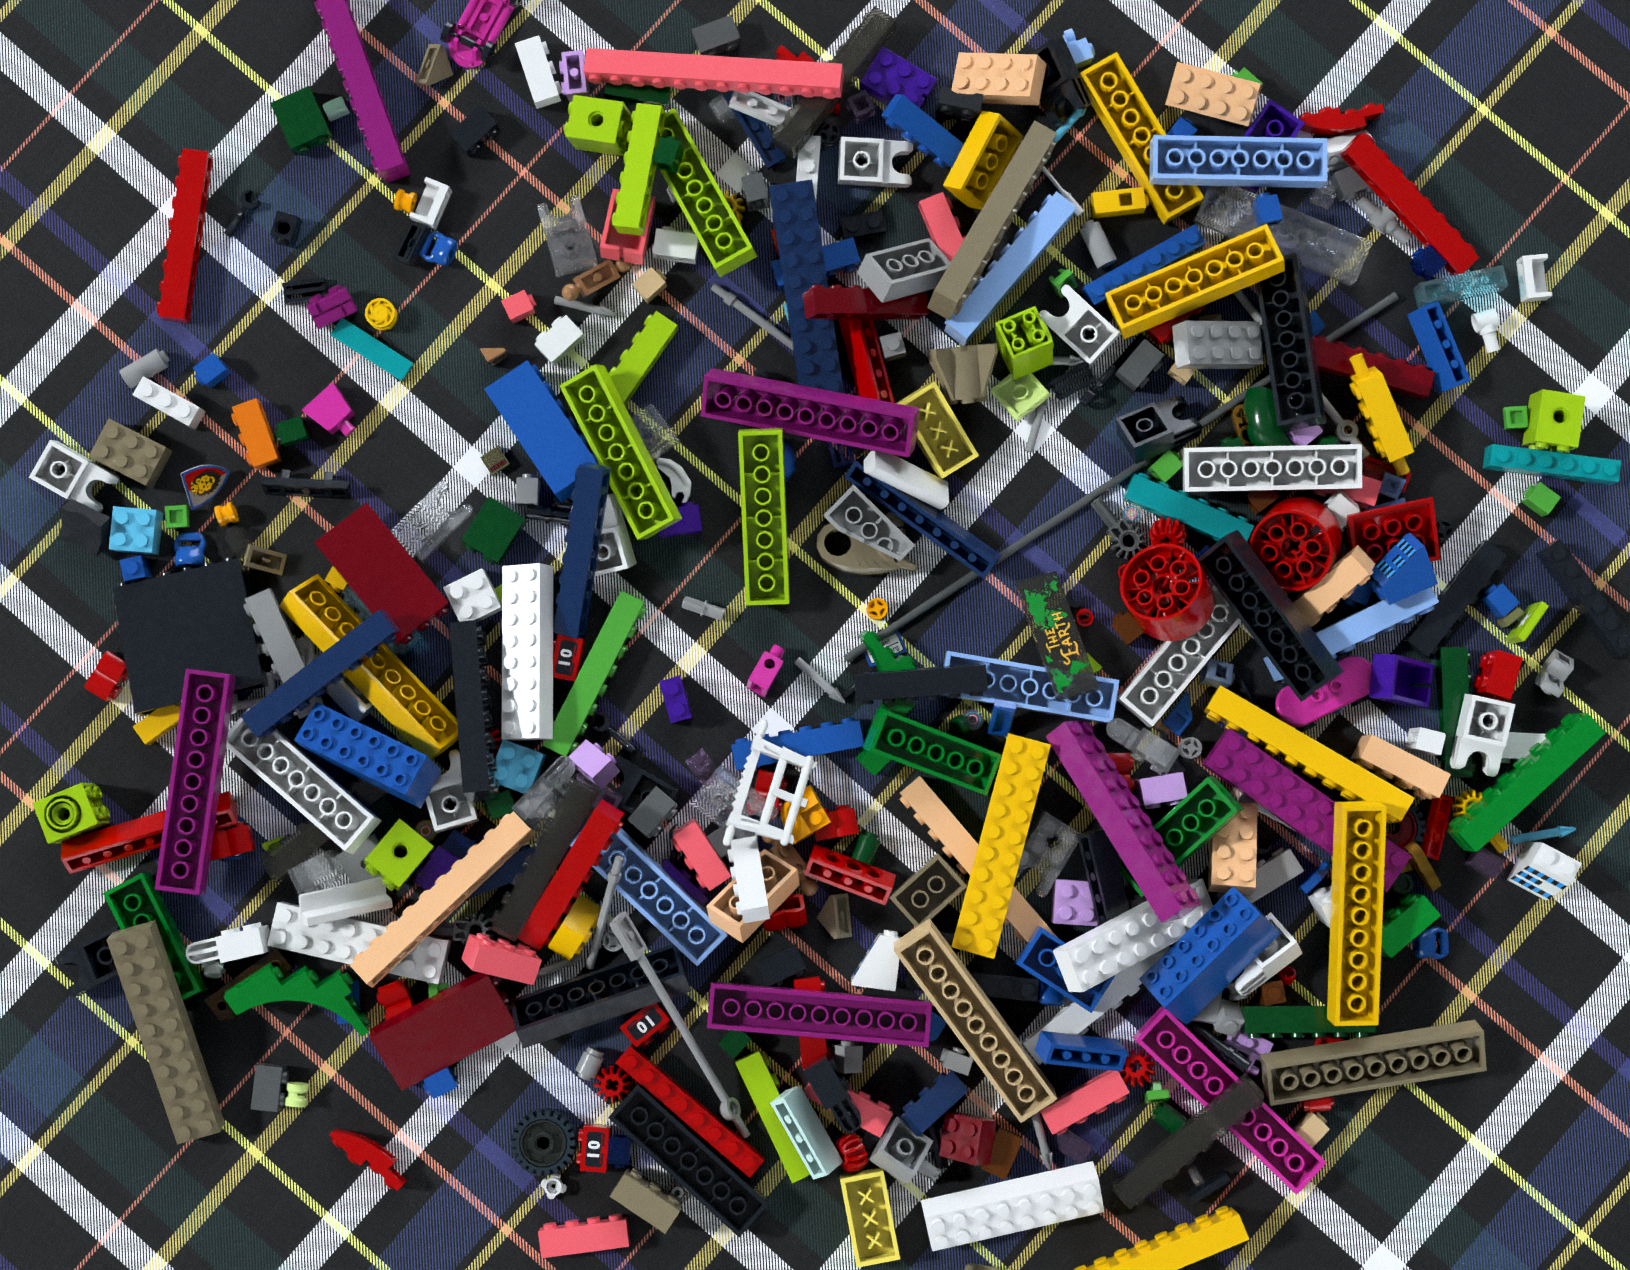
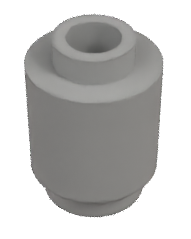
(589, 1063)

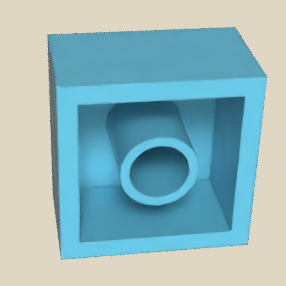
(135, 530)
(518, 766)

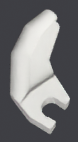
(679, 480)

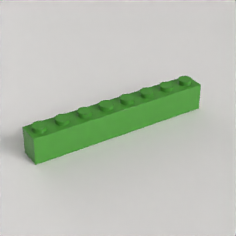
(595, 672)

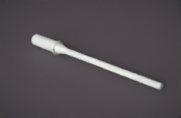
(1065, 194)

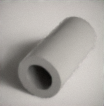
(1097, 244)
(145, 366)

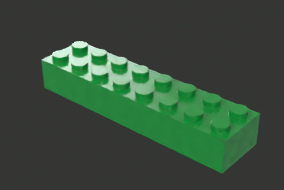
(1525, 781)

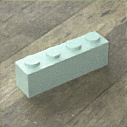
(806, 1132)

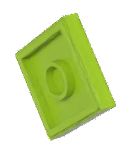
(1527, 622)

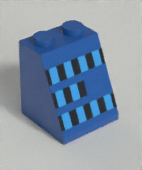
(1403, 571)

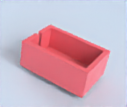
(618, 245)
(700, 854)
(501, 958)

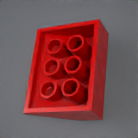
(1382, 528)

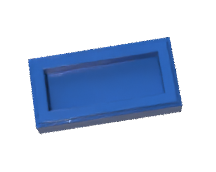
(1001, 718)

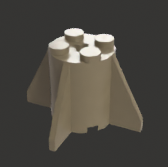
(964, 371)

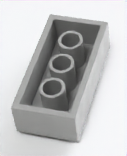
(903, 269)
(1217, 344)

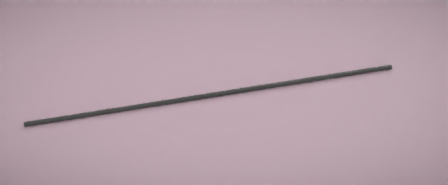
(1100, 491)

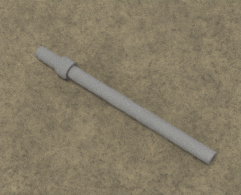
(731, 299)
(613, 879)

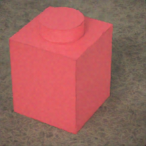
(519, 306)

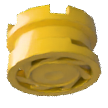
(381, 314)

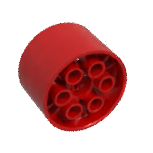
(1308, 514)
(1145, 573)

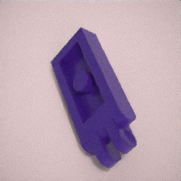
(683, 879)

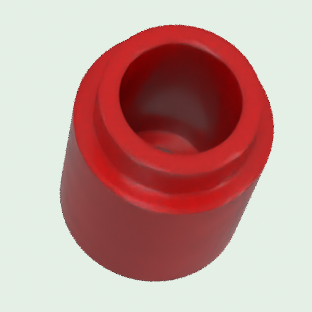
(1318, 1104)

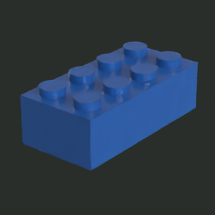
(1040, 961)

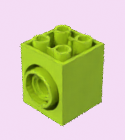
(598, 125)
(1024, 343)
(1554, 421)
(85, 811)
(390, 868)

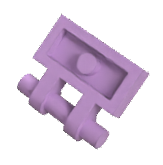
(1250, 1046)

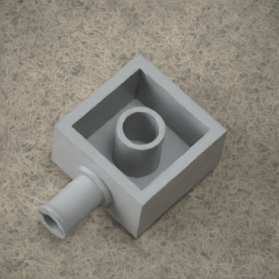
(903, 1153)

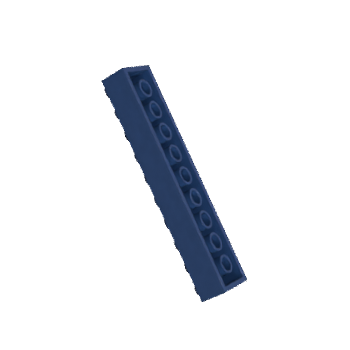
(802, 267)

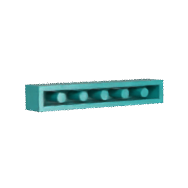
(1551, 464)
(1178, 505)

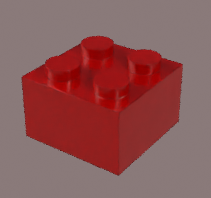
(1497, 675)

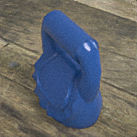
(443, 250)
(189, 555)
(1425, 943)
(1050, 996)

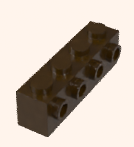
(277, 957)

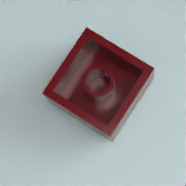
(967, 1138)

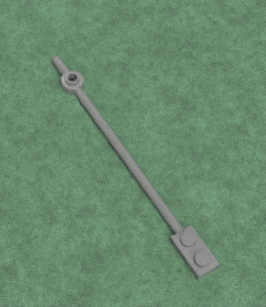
(1337, 419)
(634, 947)

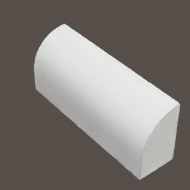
(907, 478)

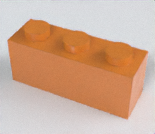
(256, 434)

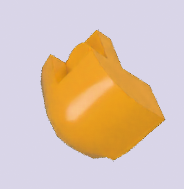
(809, 818)

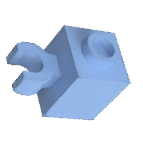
(1080, 50)

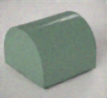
(336, 108)

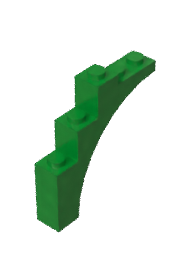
(884, 661)
(268, 986)

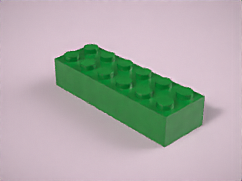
(932, 751)
(1193, 822)
(139, 903)

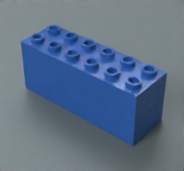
(542, 426)
(368, 755)
(1209, 956)

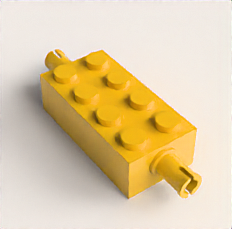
(1381, 413)

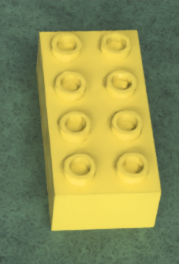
(939, 431)
(869, 1217)

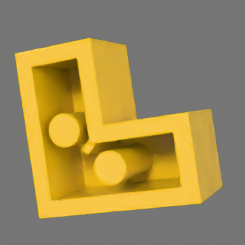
(575, 928)

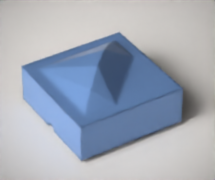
(1392, 485)

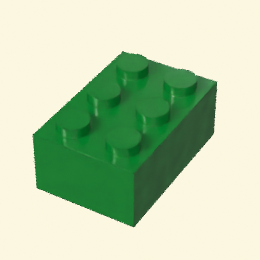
(1406, 923)

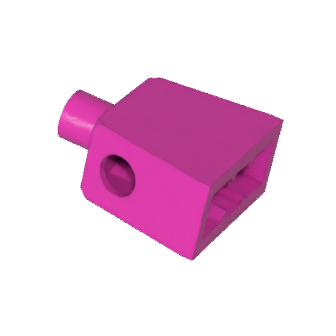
(331, 411)
(762, 677)

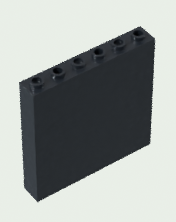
(187, 623)

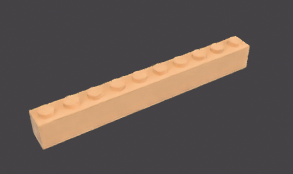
(963, 848)
(441, 899)

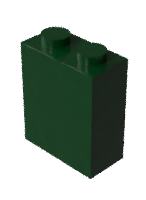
(302, 120)
(493, 531)

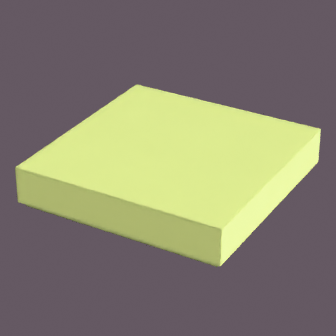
(1020, 395)

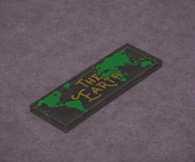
(1056, 636)

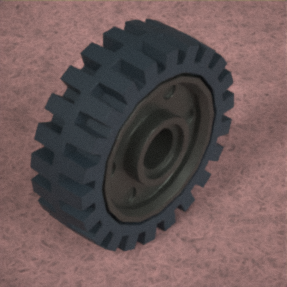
(541, 1159)

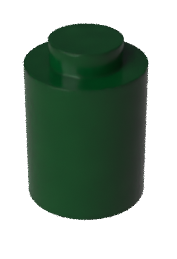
(866, 848)
(1167, 1117)

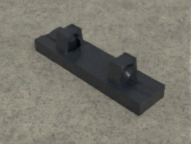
(291, 486)

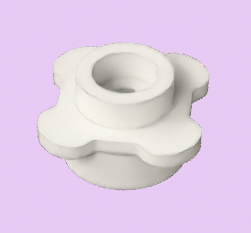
(213, 969)
(547, 1185)

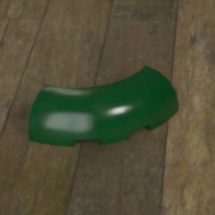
(1262, 418)

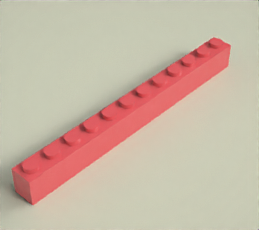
(714, 73)

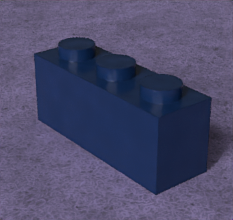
(933, 1102)

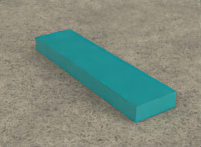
(372, 349)

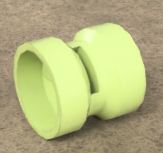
(296, 1094)

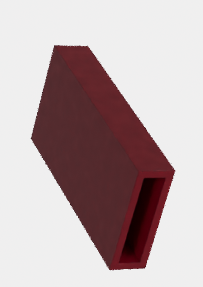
(382, 572)
(443, 1029)

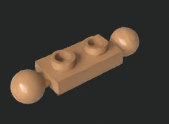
(595, 279)
(791, 856)

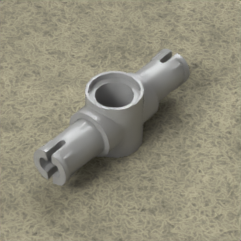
(1383, 219)

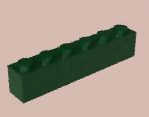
(1452, 685)
(1295, 1021)

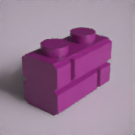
(331, 306)

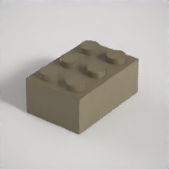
(130, 453)
(928, 890)
(646, 1199)

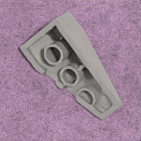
(866, 523)

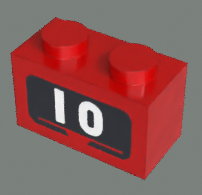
(567, 657)
(646, 1023)
(594, 1147)

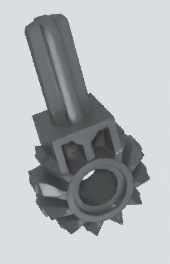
(1119, 530)
(463, 927)

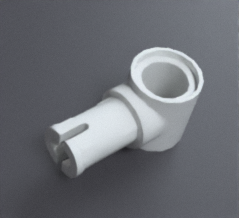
(1485, 324)

